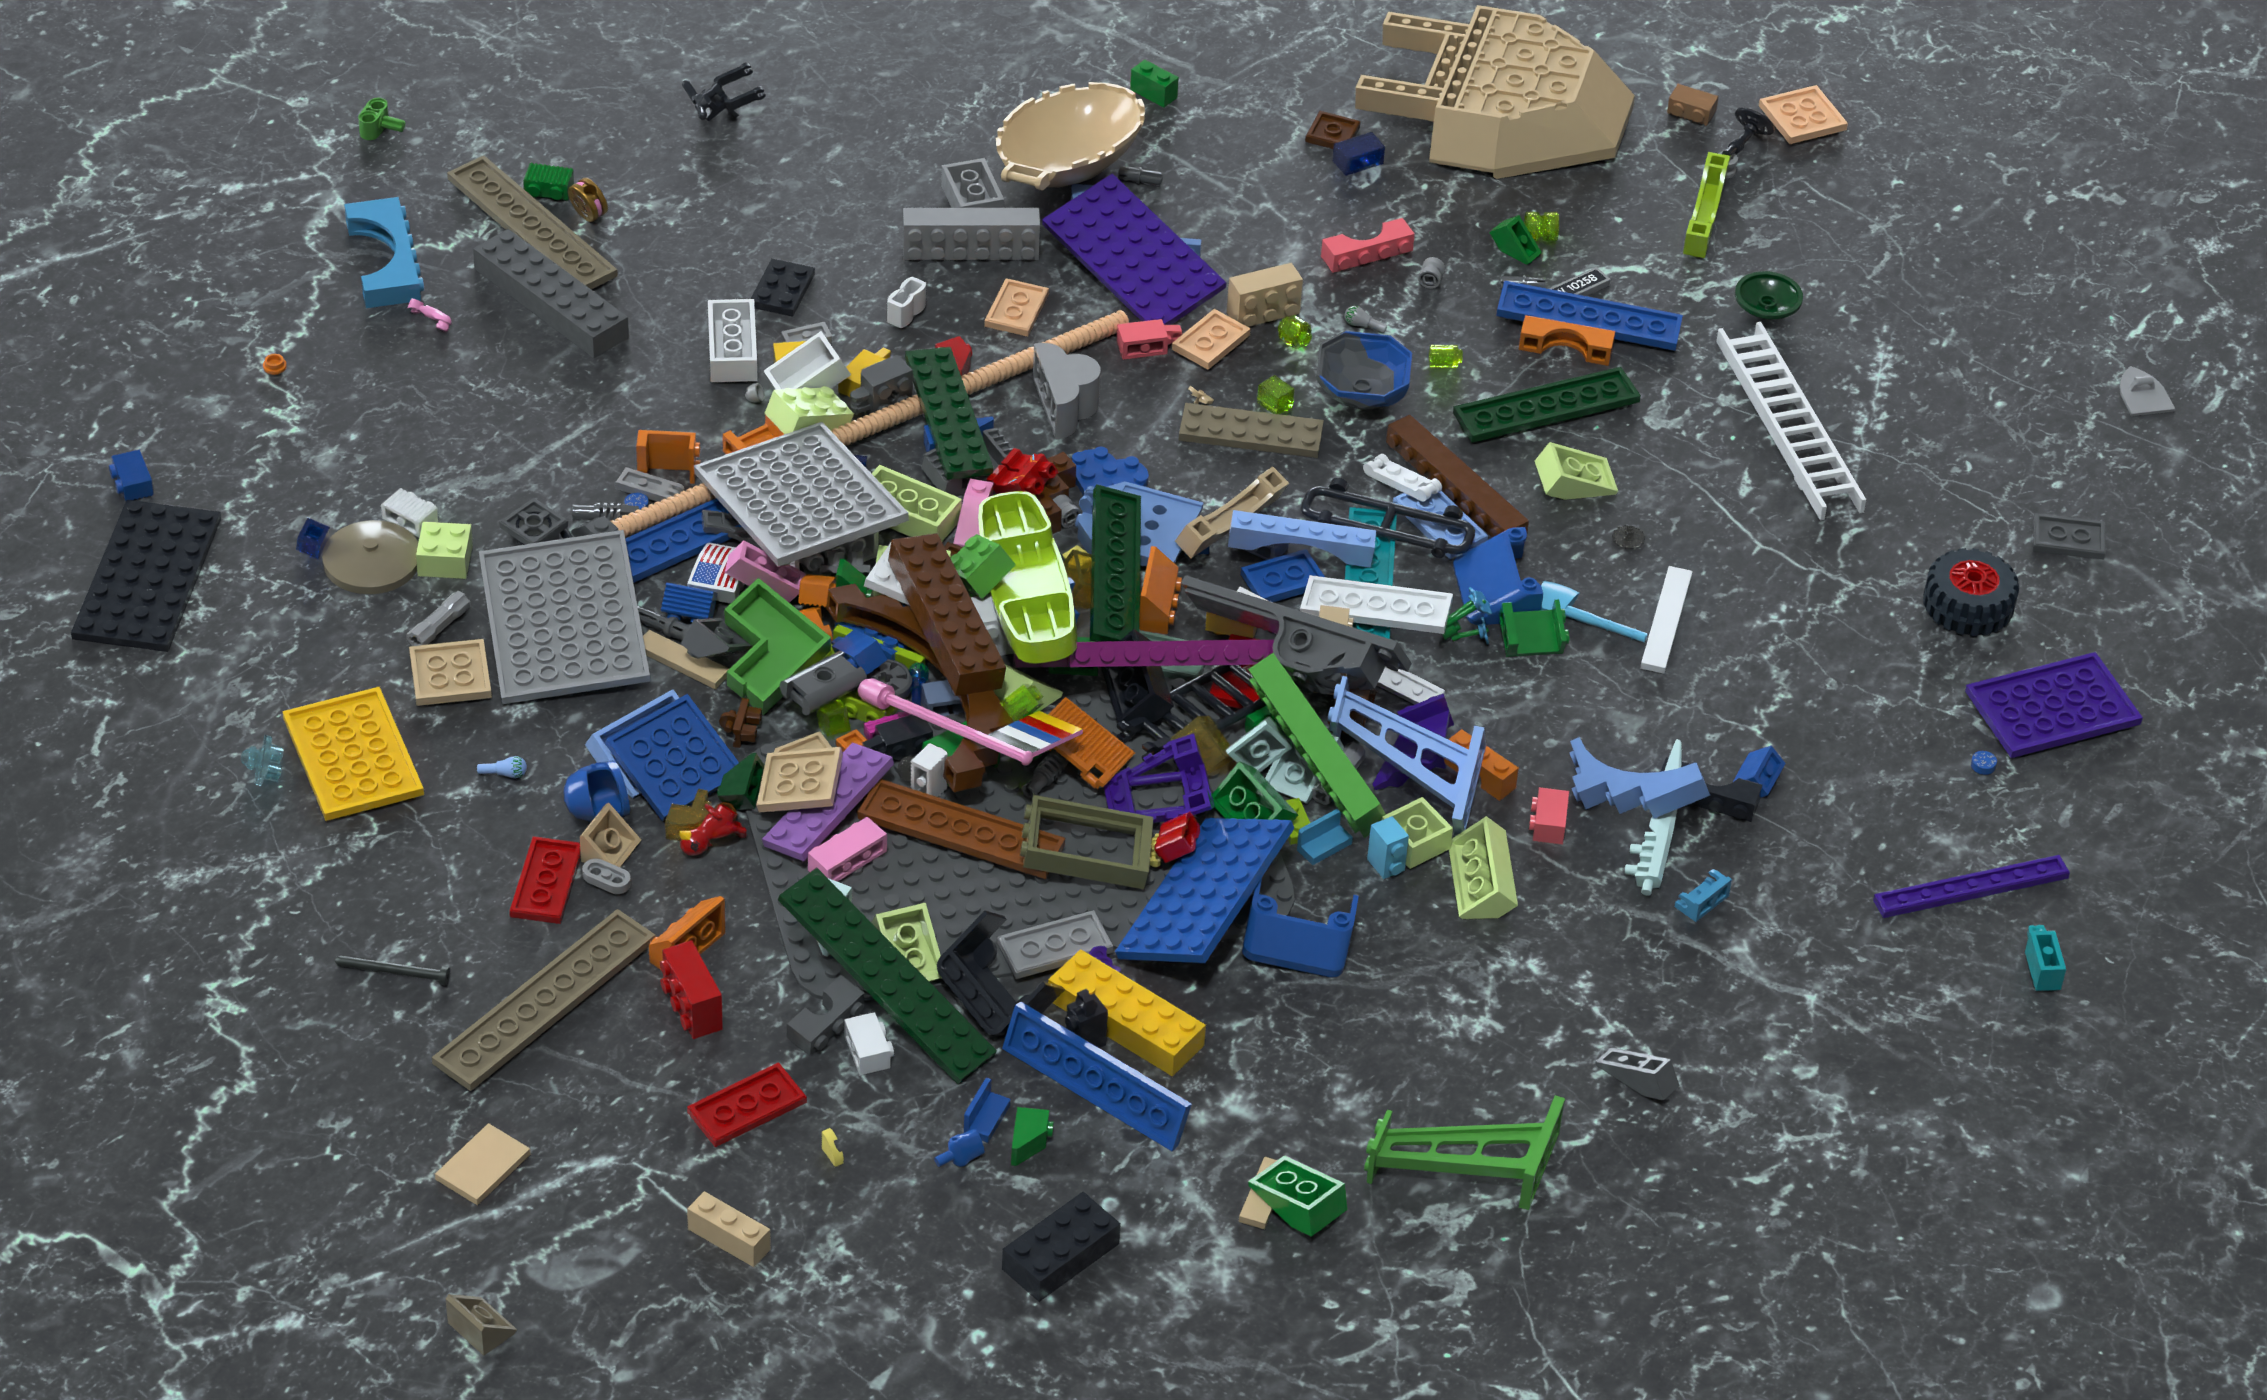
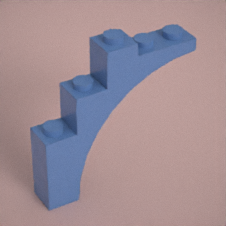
(1654, 791)

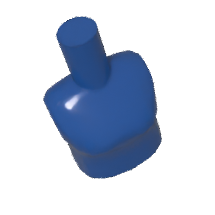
(962, 1149)

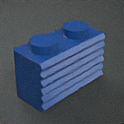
(131, 475)
(688, 602)

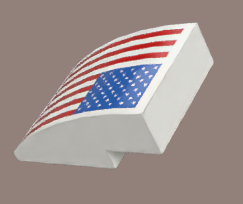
(711, 576)

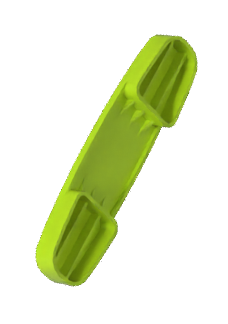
(1035, 595)

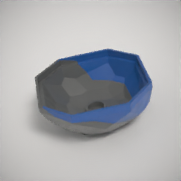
(1364, 369)

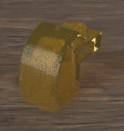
(686, 817)

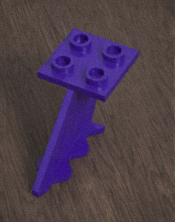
(1430, 714)

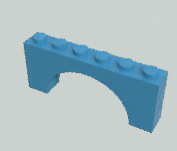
(399, 278)

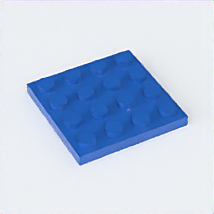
(672, 755)

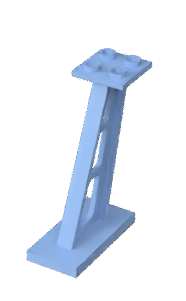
(1469, 761)

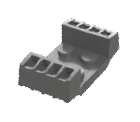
(997, 449)

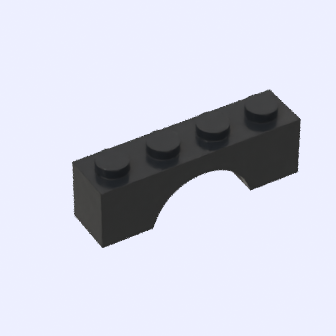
(1734, 799)

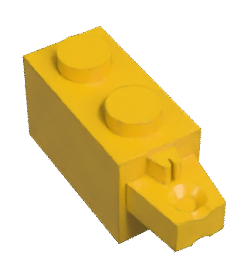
(855, 367)

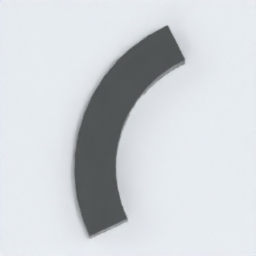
(717, 522)

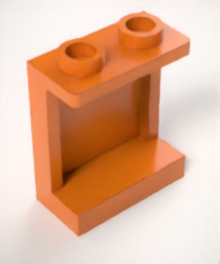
(766, 432)

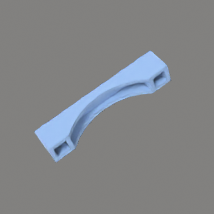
(1256, 530)

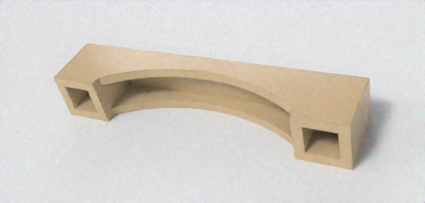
(1210, 528)

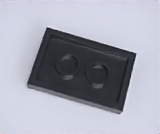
(782, 287)

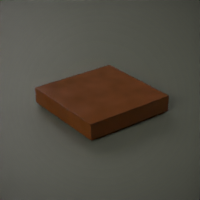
(1331, 129)

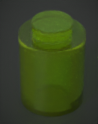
(1444, 355)

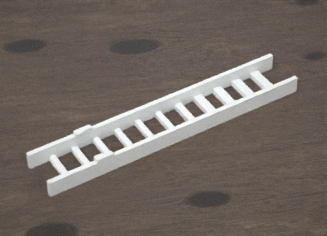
(1787, 381)

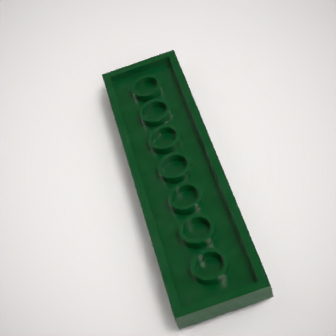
(1546, 404)
(949, 413)
(1115, 564)

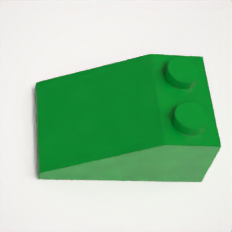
(1300, 1194)

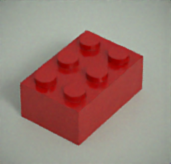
(691, 990)

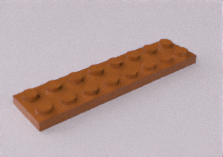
(952, 825)

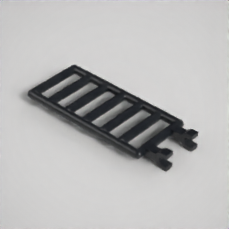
(1135, 725)

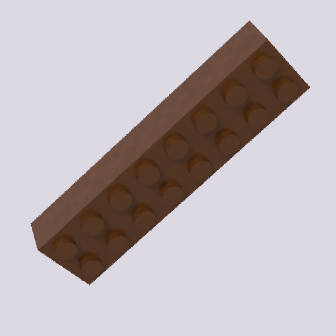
(946, 614)

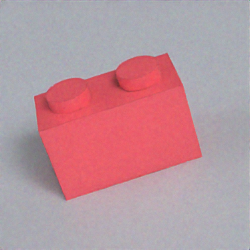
(1550, 815)

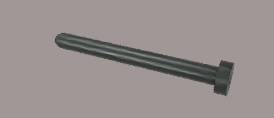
(442, 975)

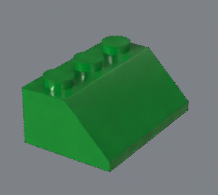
(1250, 796)

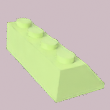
(1482, 871)

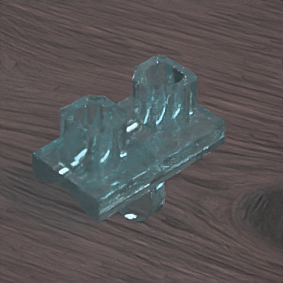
(260, 759)

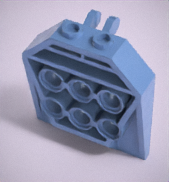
(1161, 519)

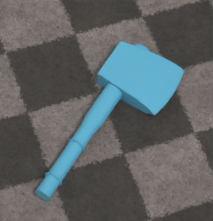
(1568, 596)

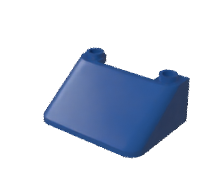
(1494, 573)

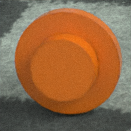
(274, 364)

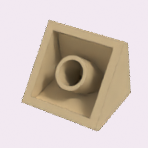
(608, 838)

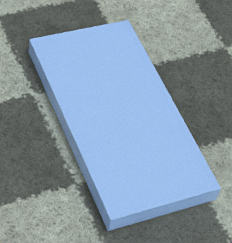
(1437, 504)

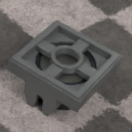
(533, 523)

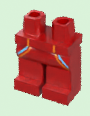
(1022, 473)

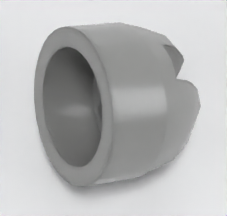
(755, 393)

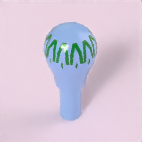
(511, 767)

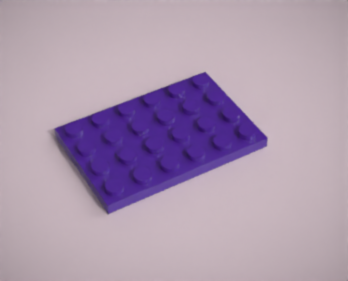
(2053, 704)

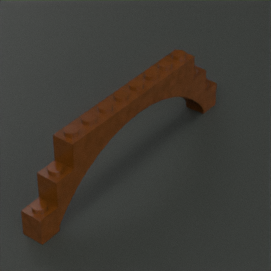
(981, 709)

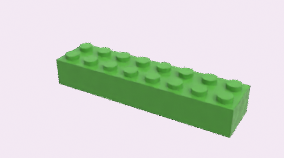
(1316, 745)

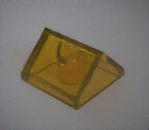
(1210, 742)

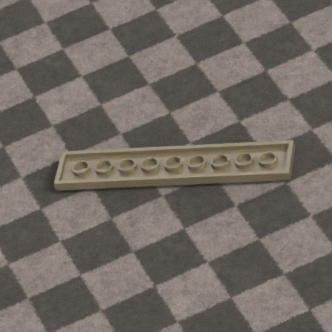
(530, 220)
(543, 1000)

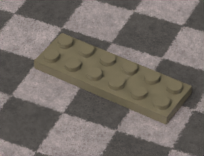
(1251, 430)

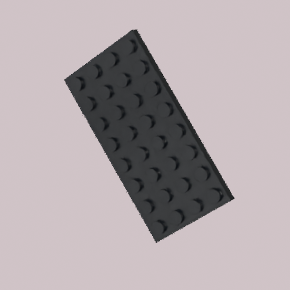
(146, 575)

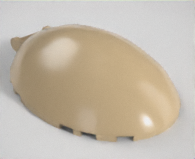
(1068, 134)

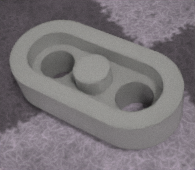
(606, 876)

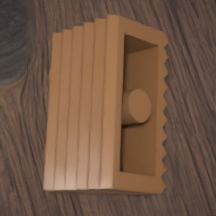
(1692, 104)

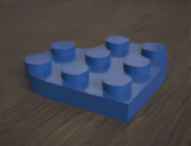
(1101, 468)

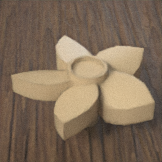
(1201, 396)

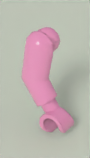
(430, 312)

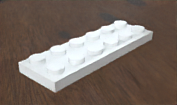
(1380, 603)

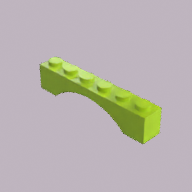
(1707, 205)

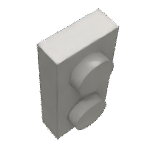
(806, 332)

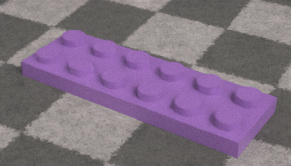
(806, 828)

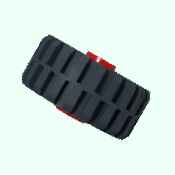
(1971, 592)

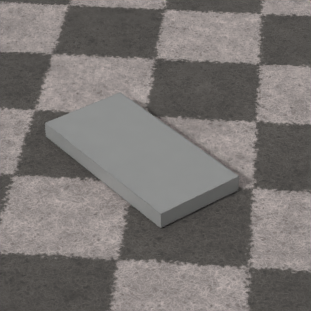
(1052, 943)

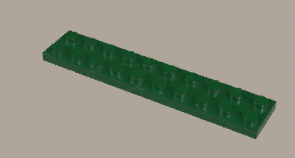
(887, 975)

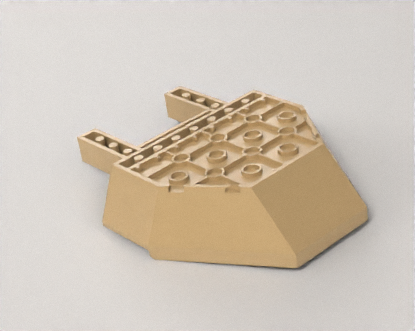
(1504, 93)

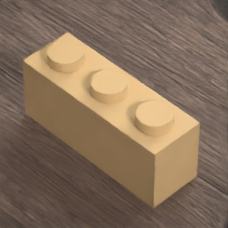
(728, 1229)

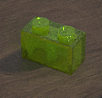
(1022, 702)

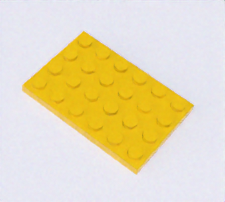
(353, 753)

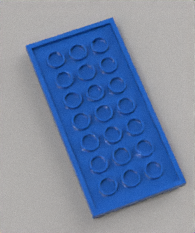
(1205, 891)

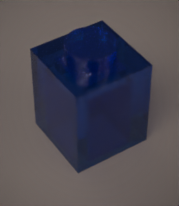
(312, 538)

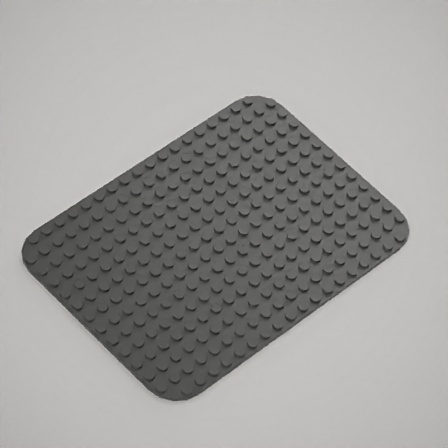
(963, 886)

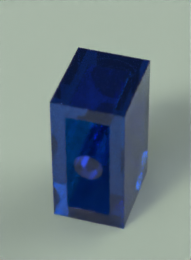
(1358, 153)

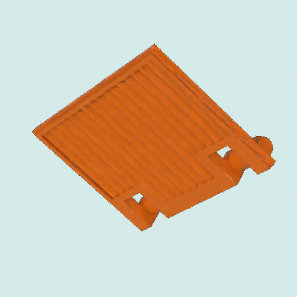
(1093, 747)

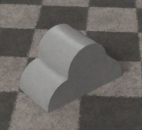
(1066, 386)

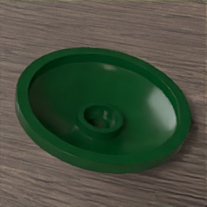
(1768, 295)

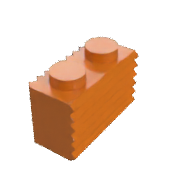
(815, 589)

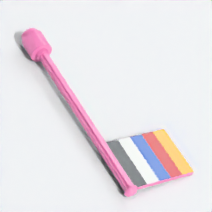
(1017, 740)

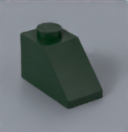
(742, 783)

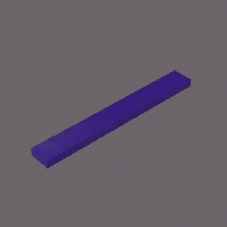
(1971, 886)

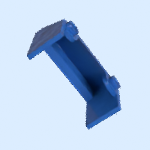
(1297, 941)

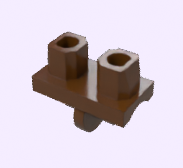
(739, 722)

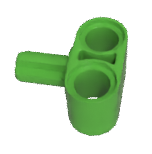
(375, 119)

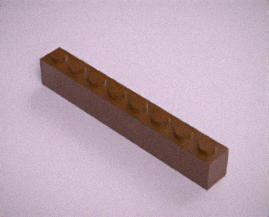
(1458, 480)

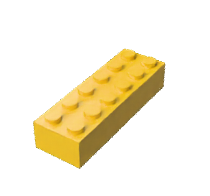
(1135, 1014)

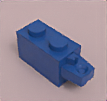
(860, 650)

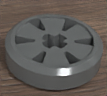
(895, 675)

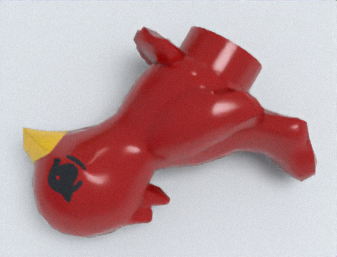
(715, 825)

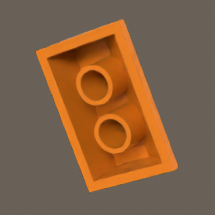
(1159, 593)
(700, 924)

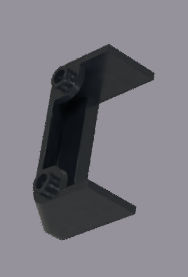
(967, 974)

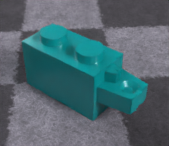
(2044, 958)

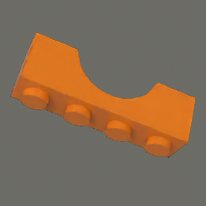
(1542, 333)

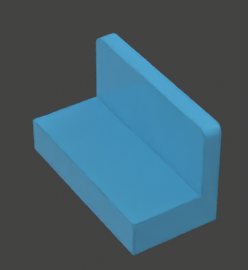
(1323, 838)

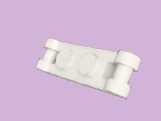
(1401, 478)

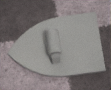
(2143, 393)

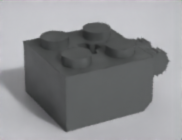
(882, 385)

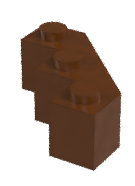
(1057, 486)

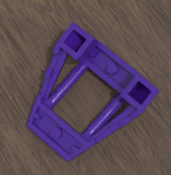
(1192, 773)

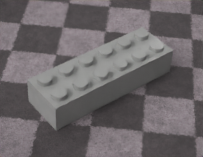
(971, 233)

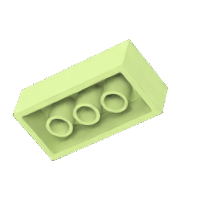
(927, 507)

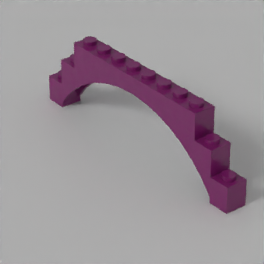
(1161, 653)

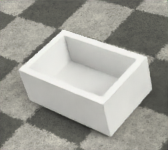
(809, 366)

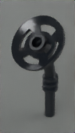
(1751, 127)

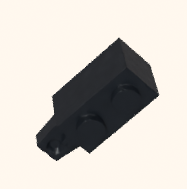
(900, 737)
(1088, 1018)

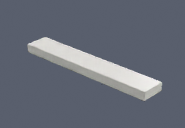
(1666, 619)

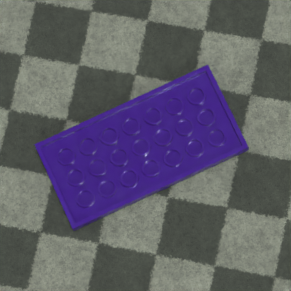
(1133, 252)

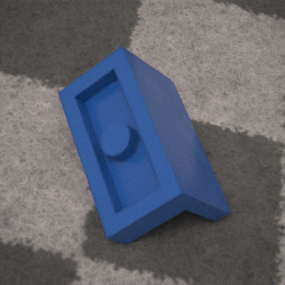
(1762, 768)
(986, 1111)

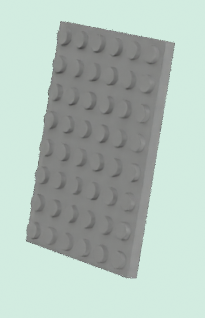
(800, 494)
(563, 617)

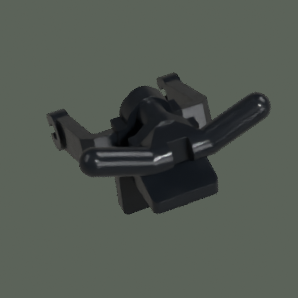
(715, 100)

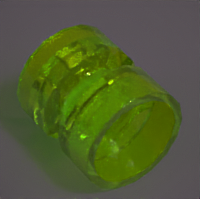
(1542, 225)

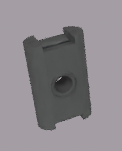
(823, 682)

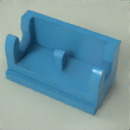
(1705, 896)

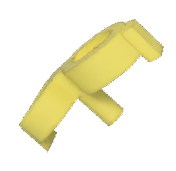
(1155, 861)

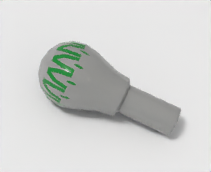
(1358, 317)

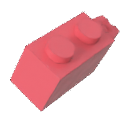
(1145, 338)

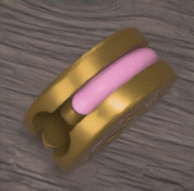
(588, 199)

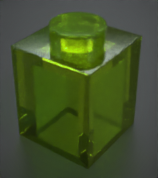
(1275, 395)
(833, 718)

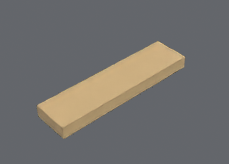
(676, 657)

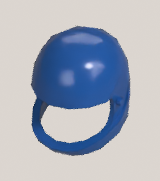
(594, 787)

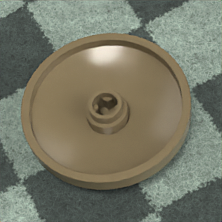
(370, 557)

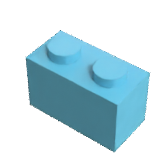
(1388, 847)

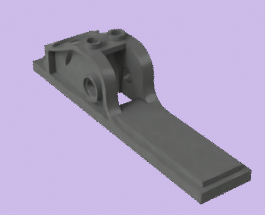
(1306, 645)

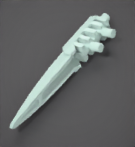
(1656, 846)

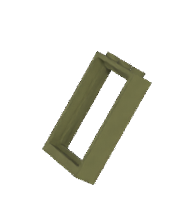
(1085, 867)

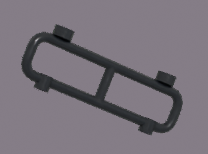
(1338, 490)

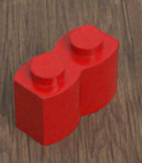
(1177, 837)

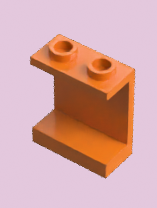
(667, 451)

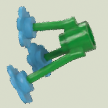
(1477, 601)

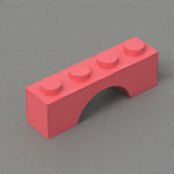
(1344, 253)

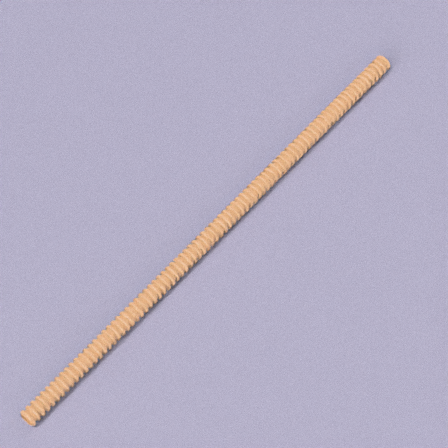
(887, 417)

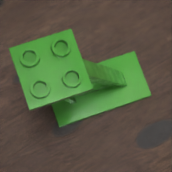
(1529, 1168)

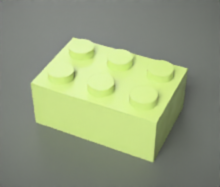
(805, 407)

